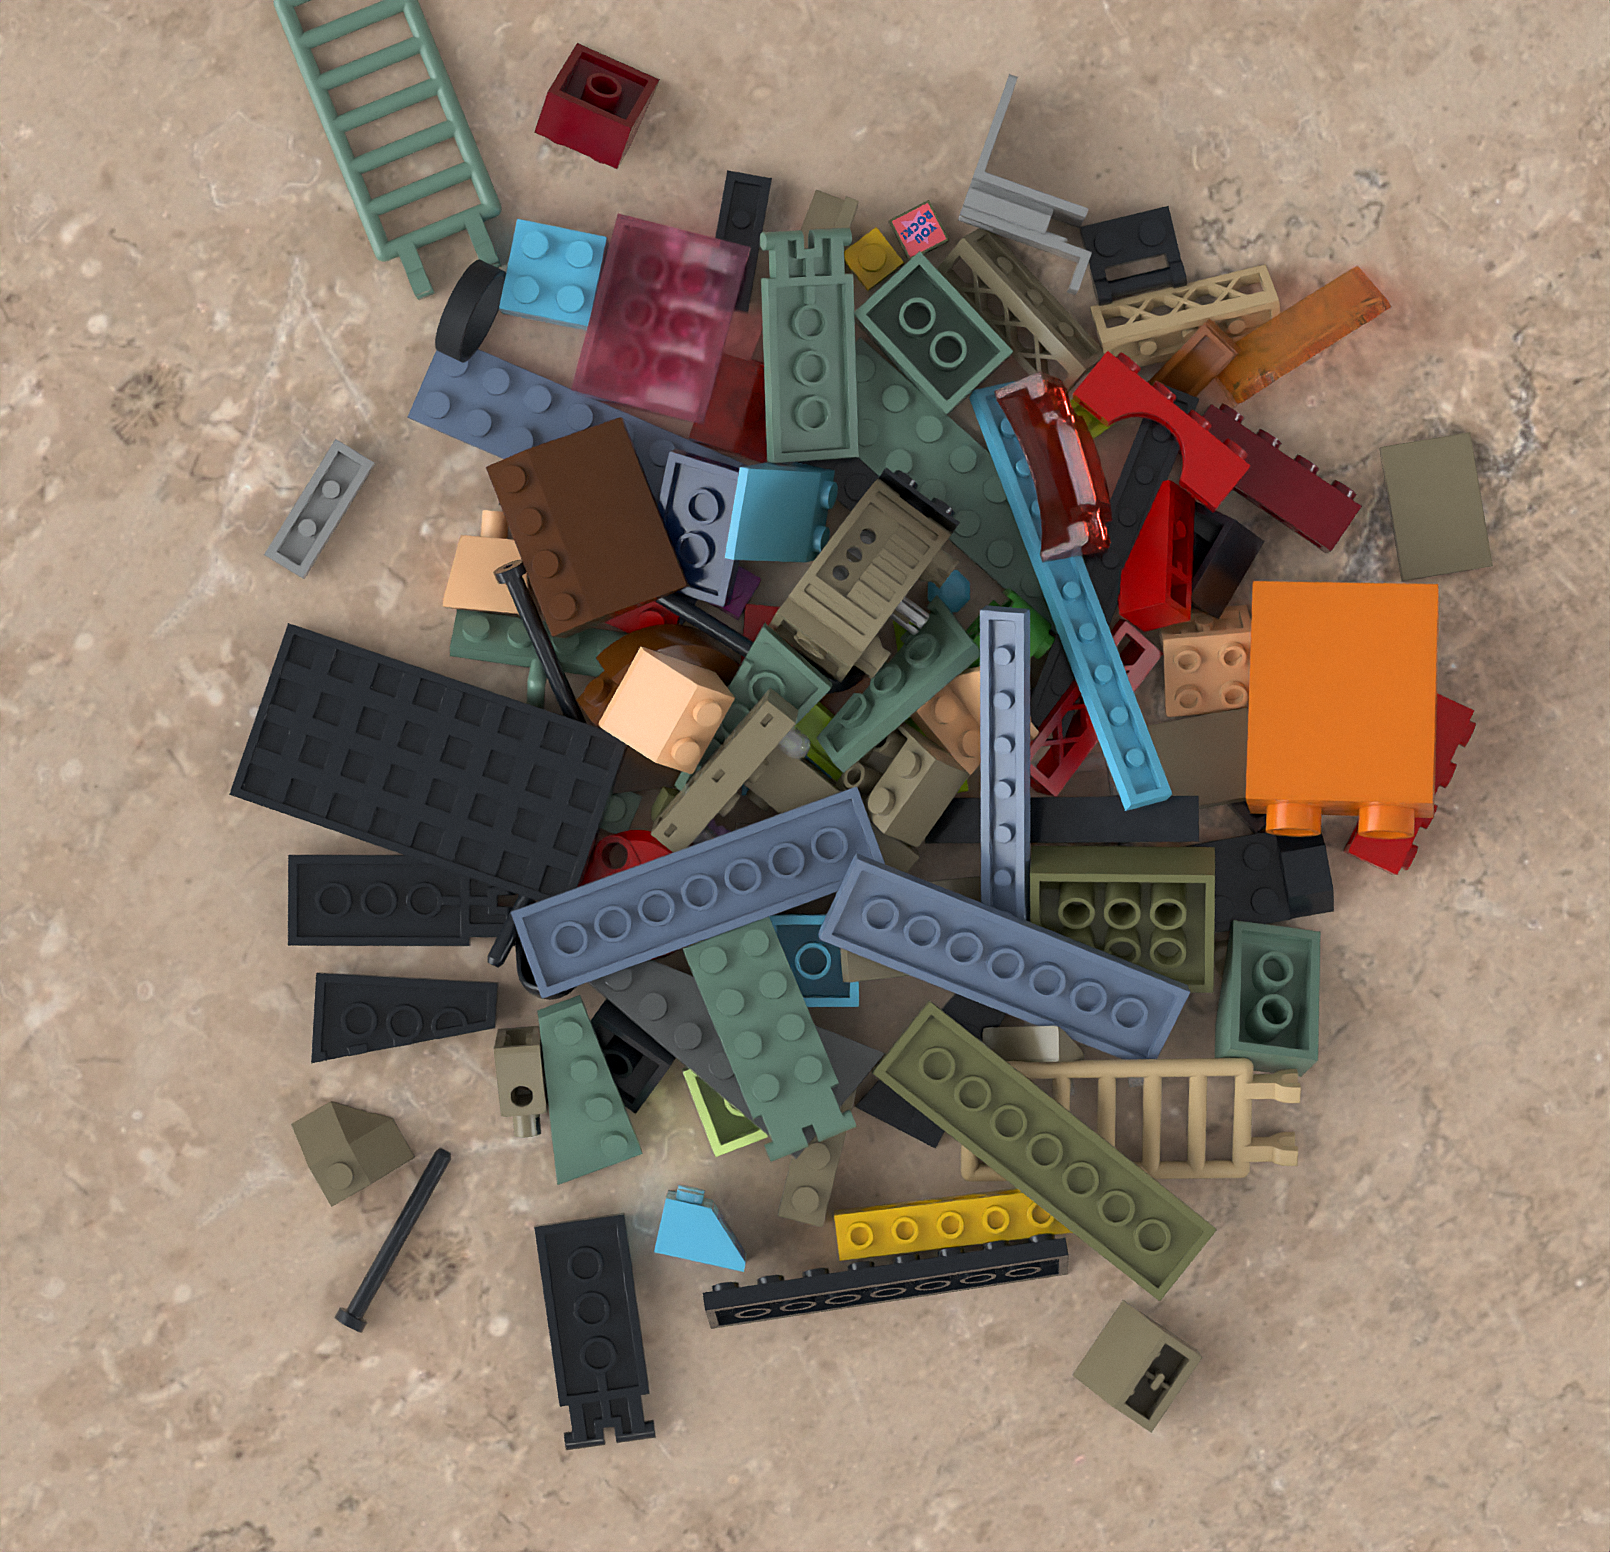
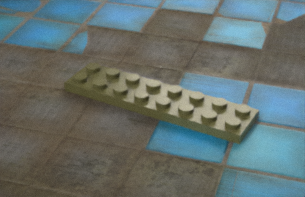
(1044, 1150)

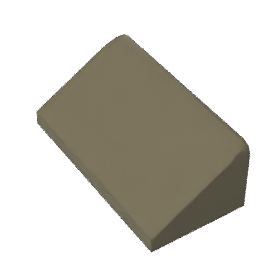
(1032, 1044)

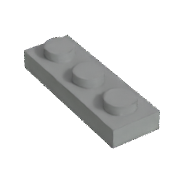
(319, 509)

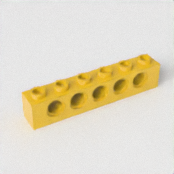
(940, 1223)

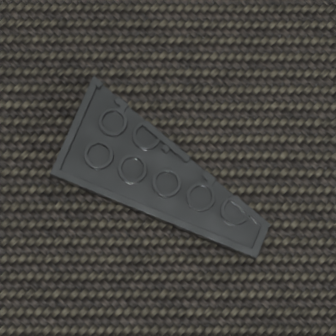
(674, 1015)

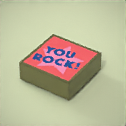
(919, 230)

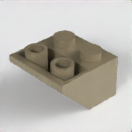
(905, 783)
(1137, 1366)

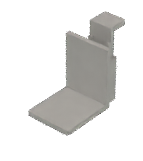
(1020, 210)

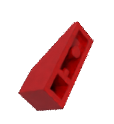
(1160, 565)

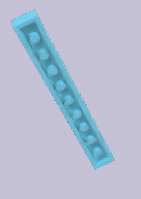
(1078, 623)

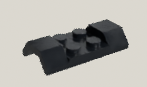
(1270, 878)

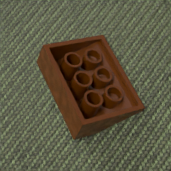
(587, 527)

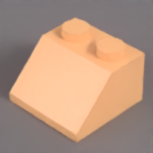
(667, 709)

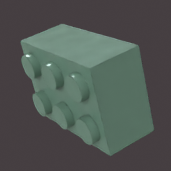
(932, 334)

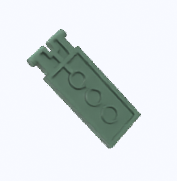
(809, 347)
(768, 1035)

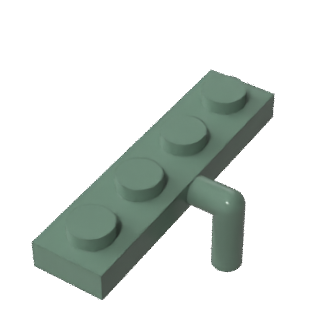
(506, 642)

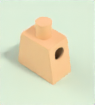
(476, 558)

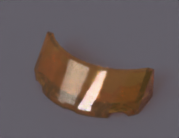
(1301, 334)

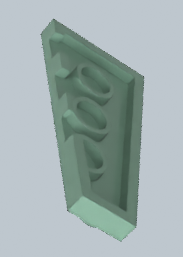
(767, 665)
(901, 686)
(583, 1100)

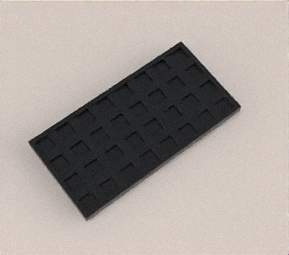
(428, 766)

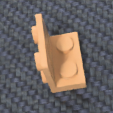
(1207, 663)
(954, 719)

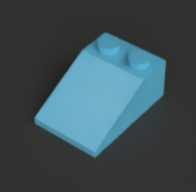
(781, 512)

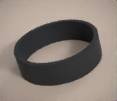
(470, 311)

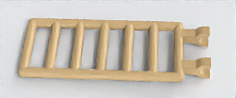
(1280, 1086)

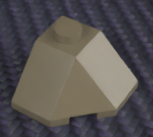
(349, 1148)

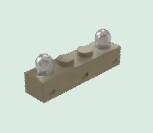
(733, 762)

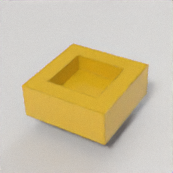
(872, 259)

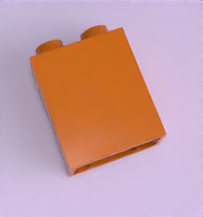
(1342, 705)

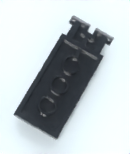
(387, 903)
(594, 1328)

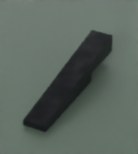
(1080, 821)

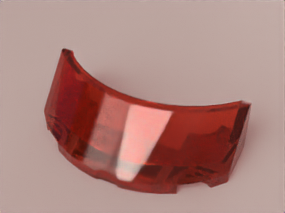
(1062, 465)

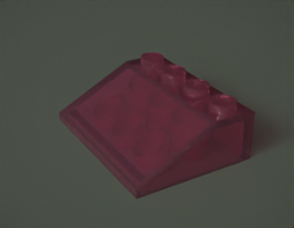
(660, 320)

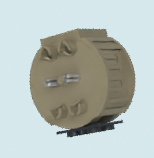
(866, 574)

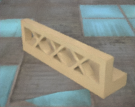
(1157, 338)

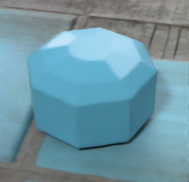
(953, 592)

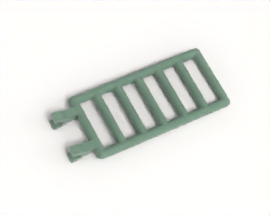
(354, 167)

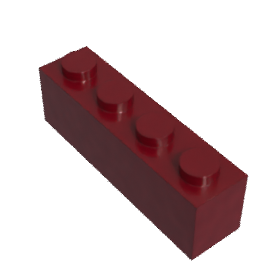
(1285, 485)

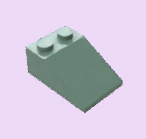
(1270, 997)

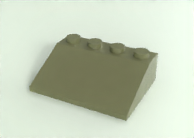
(1132, 904)

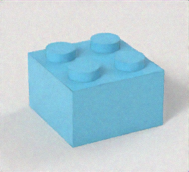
(553, 274)
(814, 962)

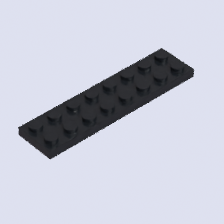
(872, 1284)

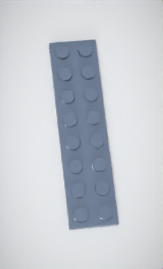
(514, 409)
(694, 892)
(1002, 961)

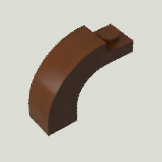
(669, 639)

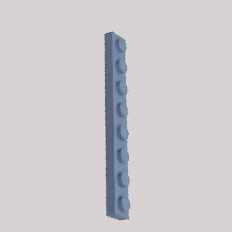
(1005, 759)

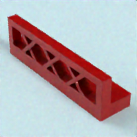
(1070, 751)

